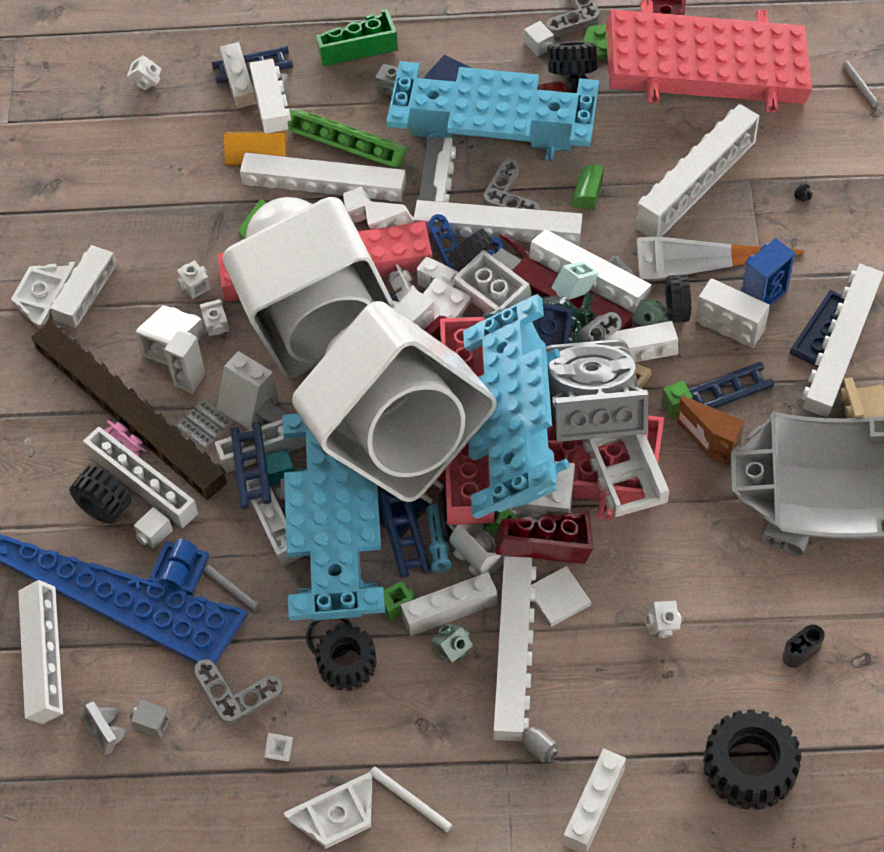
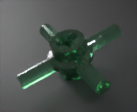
(582, 315)

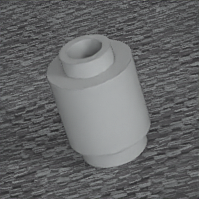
(540, 744)

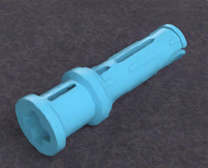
(438, 547)

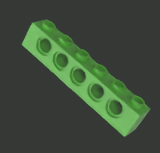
(347, 138)

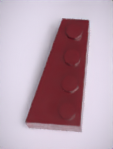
(547, 538)

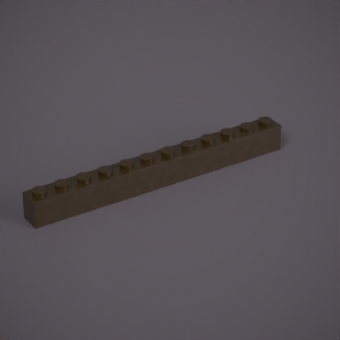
(131, 411)

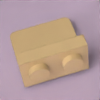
(863, 401)

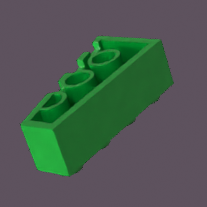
(358, 40)

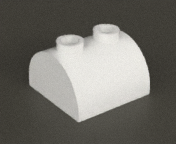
(477, 548)

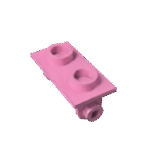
(120, 433)

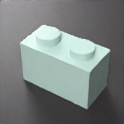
(574, 280)

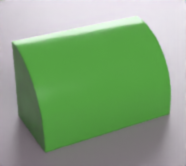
(588, 187)

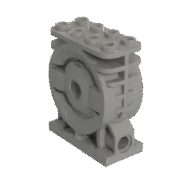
(596, 391)

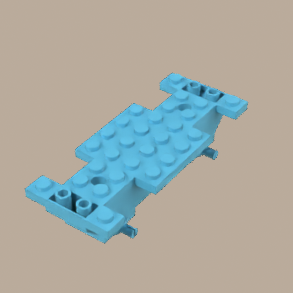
(493, 107)
(516, 432)
(331, 519)

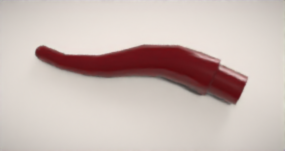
(519, 249)

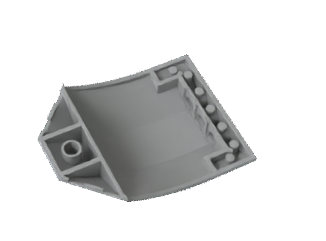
(814, 475)

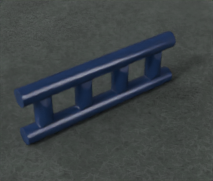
(259, 56)
(734, 378)
(261, 472)
(397, 544)

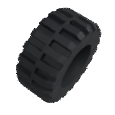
(757, 730)

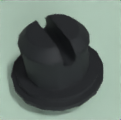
(803, 192)

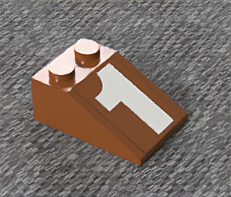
(710, 429)

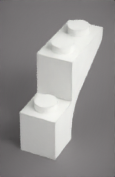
(377, 214)

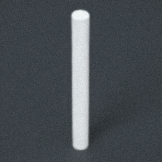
(411, 799)

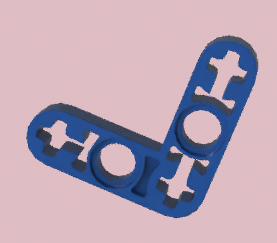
(449, 235)

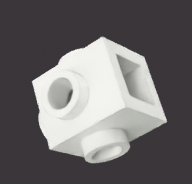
(144, 73)
(193, 279)
(662, 618)

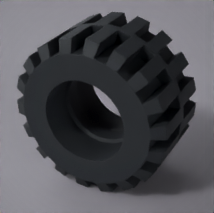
(572, 58)
(100, 494)
(351, 674)

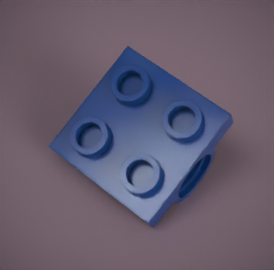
(179, 566)

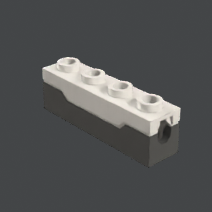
(437, 169)

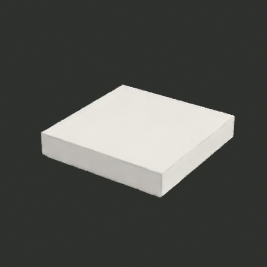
(560, 596)

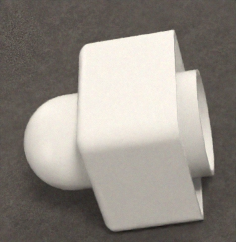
(302, 278)
(392, 402)

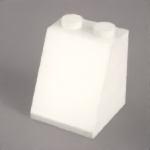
(161, 327)
(244, 389)

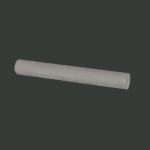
(860, 84)
(230, 587)

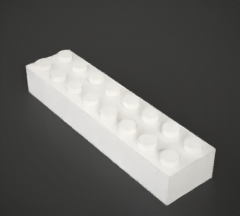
(697, 172)

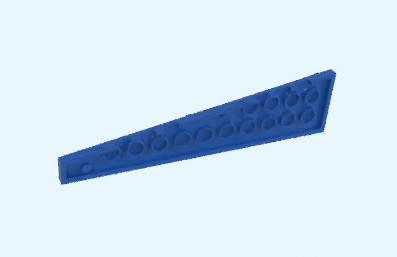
(160, 614)

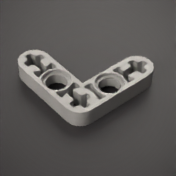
(580, 14)
(501, 193)
(237, 700)

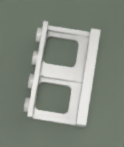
(640, 466)

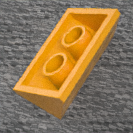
(255, 142)

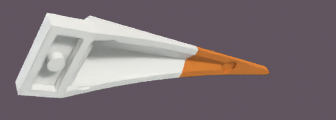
(672, 256)

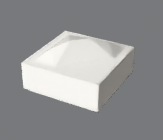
(278, 747)

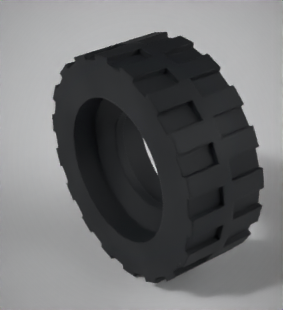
(470, 249)
(678, 298)

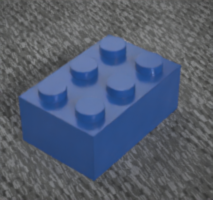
(768, 272)

